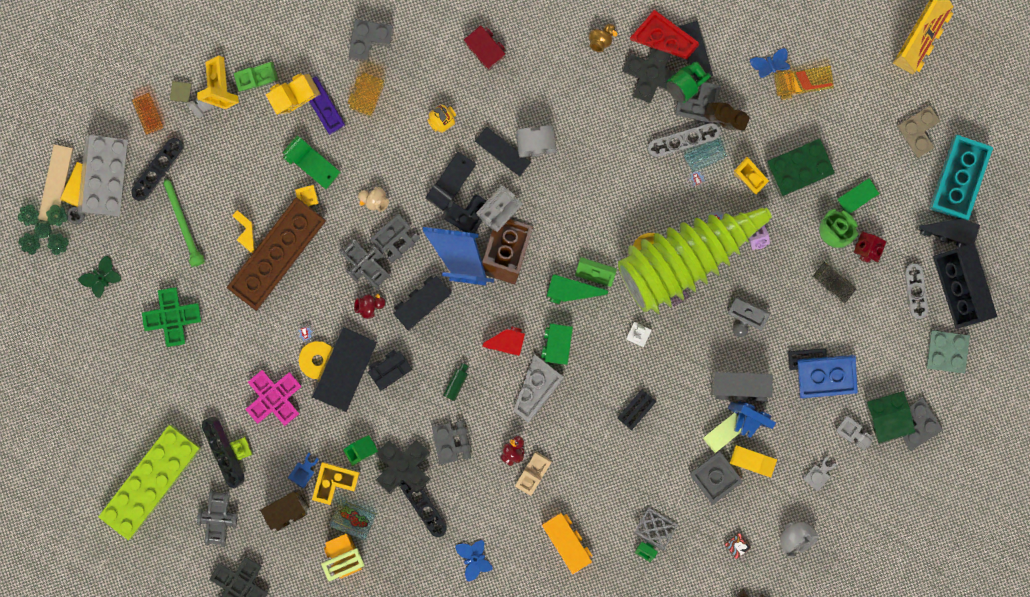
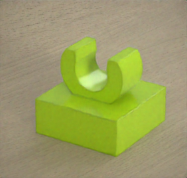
(241, 448)

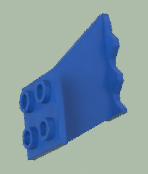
(459, 255)

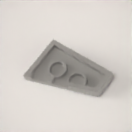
(537, 388)

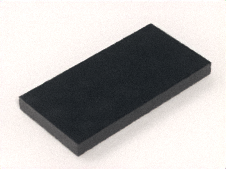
(344, 369)

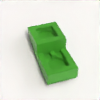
(256, 76)

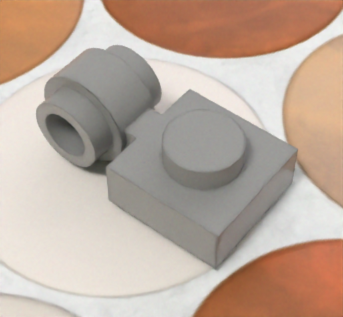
(850, 429)

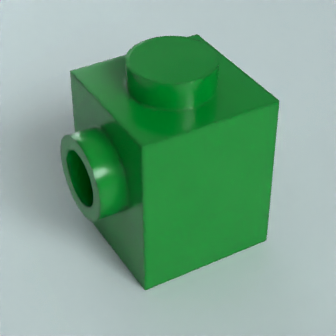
(360, 450)

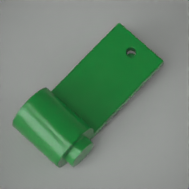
(310, 162)

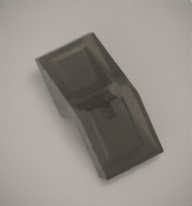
(834, 283)

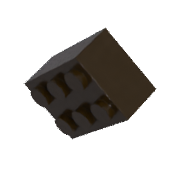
(284, 509)

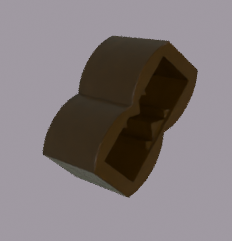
(726, 116)

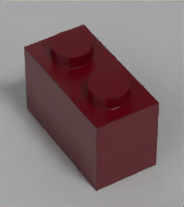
(484, 47)

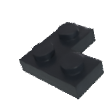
(465, 219)

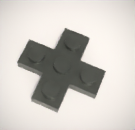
(650, 72)
(403, 467)
(239, 582)

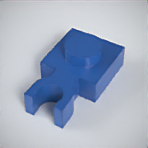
(301, 473)

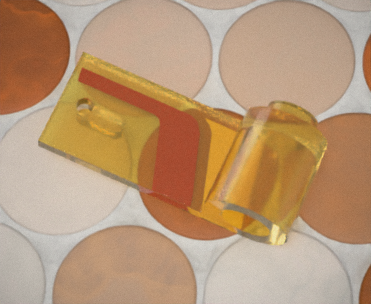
(803, 81)

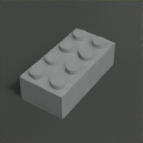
(102, 176)

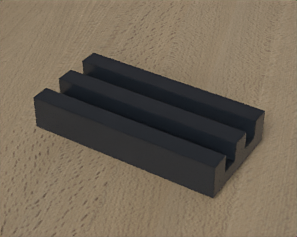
(791, 360)
(647, 397)

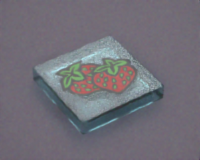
(353, 519)

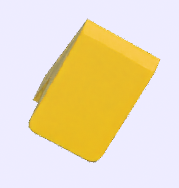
(750, 175)

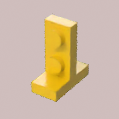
(216, 90)

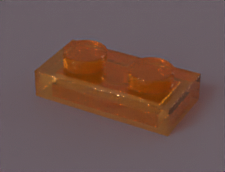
(147, 113)

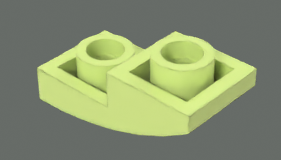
(722, 433)

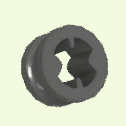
(70, 218)

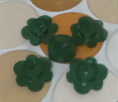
(43, 229)

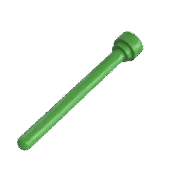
(195, 258)

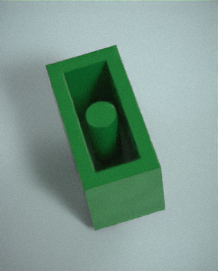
(558, 344)

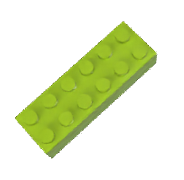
(150, 482)

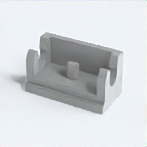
(499, 208)

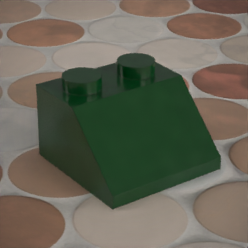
(890, 417)

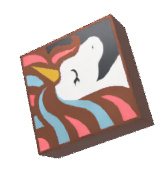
(737, 546)

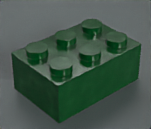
(800, 168)

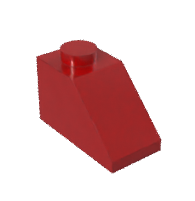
(507, 341)

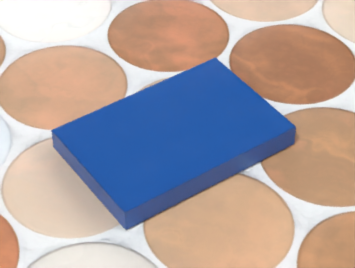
(827, 376)

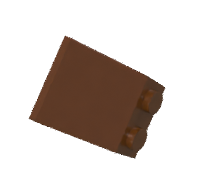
(507, 251)

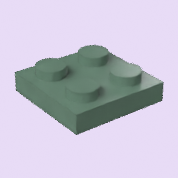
(948, 352)

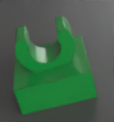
(646, 551)

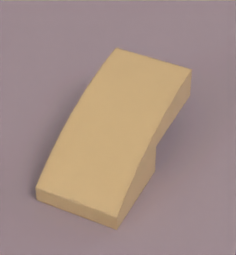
(533, 473)

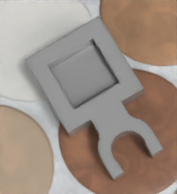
(817, 476)

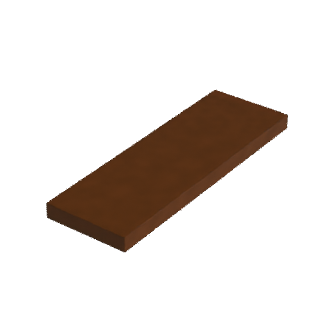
(276, 254)

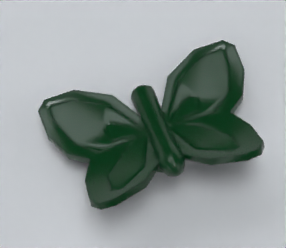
(101, 278)

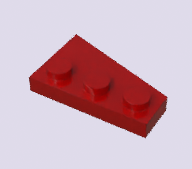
(664, 36)

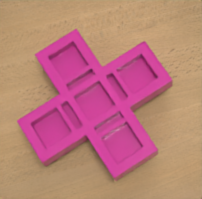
(273, 398)

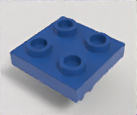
(749, 418)

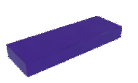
(325, 110)

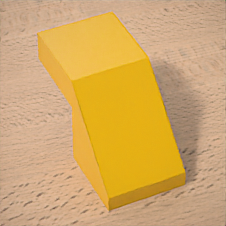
(247, 237)
(753, 461)

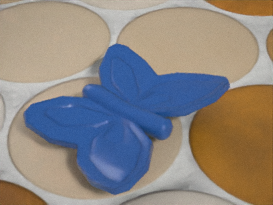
(766, 67)
(475, 558)

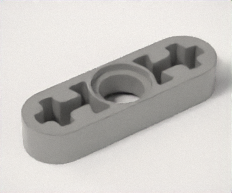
(908, 278)

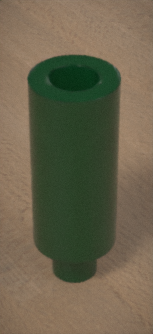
(456, 382)

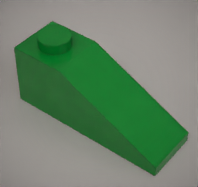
(570, 290)

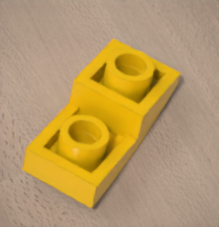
(72, 188)

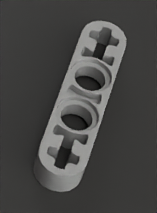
(684, 143)

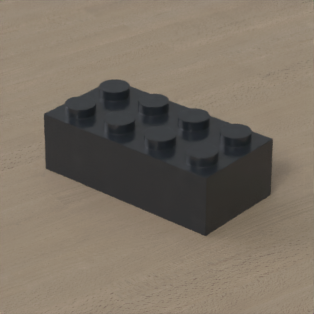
(965, 286)

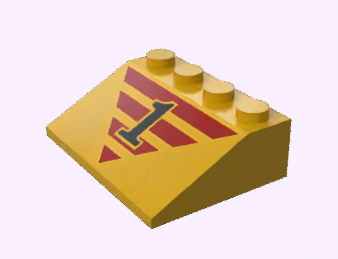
(923, 34)

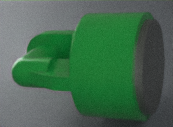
(682, 85)

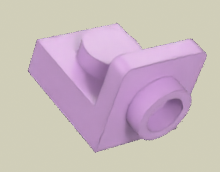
(759, 239)

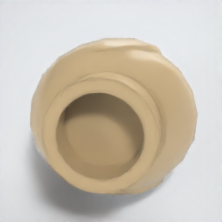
(374, 200)

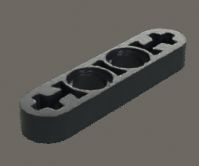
(160, 171)
(224, 451)
(419, 506)

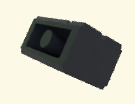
(389, 370)

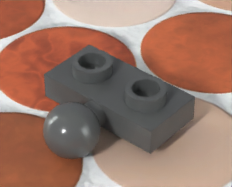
(748, 315)

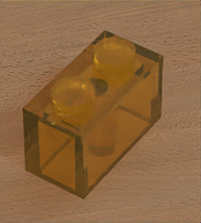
(366, 95)

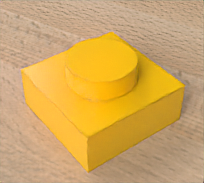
(307, 195)

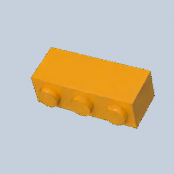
(567, 542)

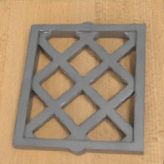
(660, 518)

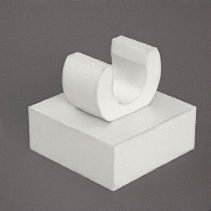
(638, 334)

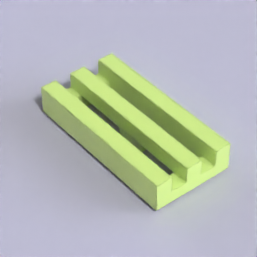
(327, 571)

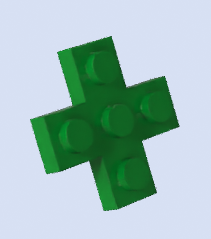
(171, 317)

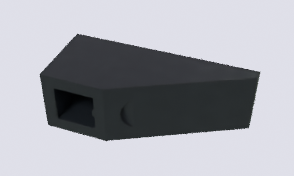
(956, 231)

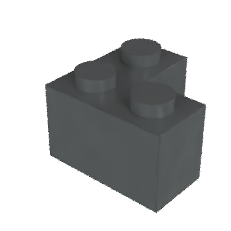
(368, 34)

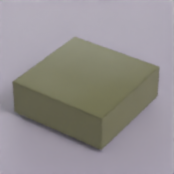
(180, 92)

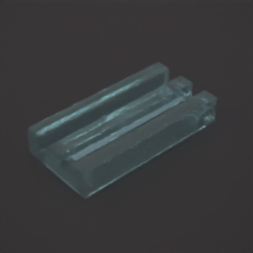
(705, 153)

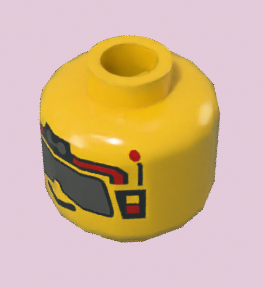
(441, 118)

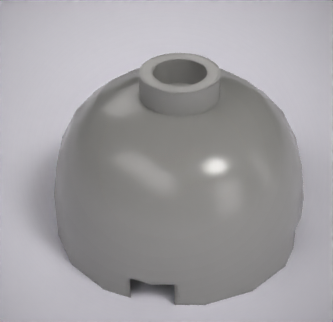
(797, 538)

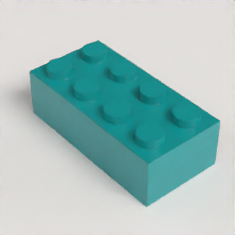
(961, 177)

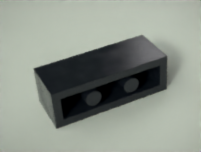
(421, 302)

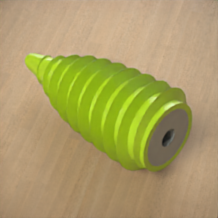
(685, 257)

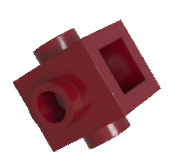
(869, 247)

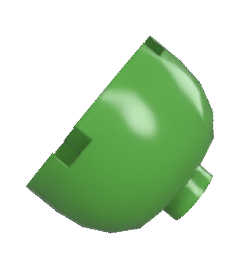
(838, 229)

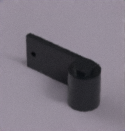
(450, 181)

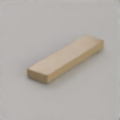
(56, 179)

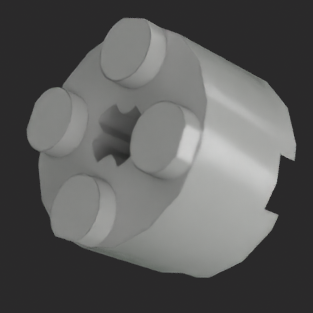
(536, 141)

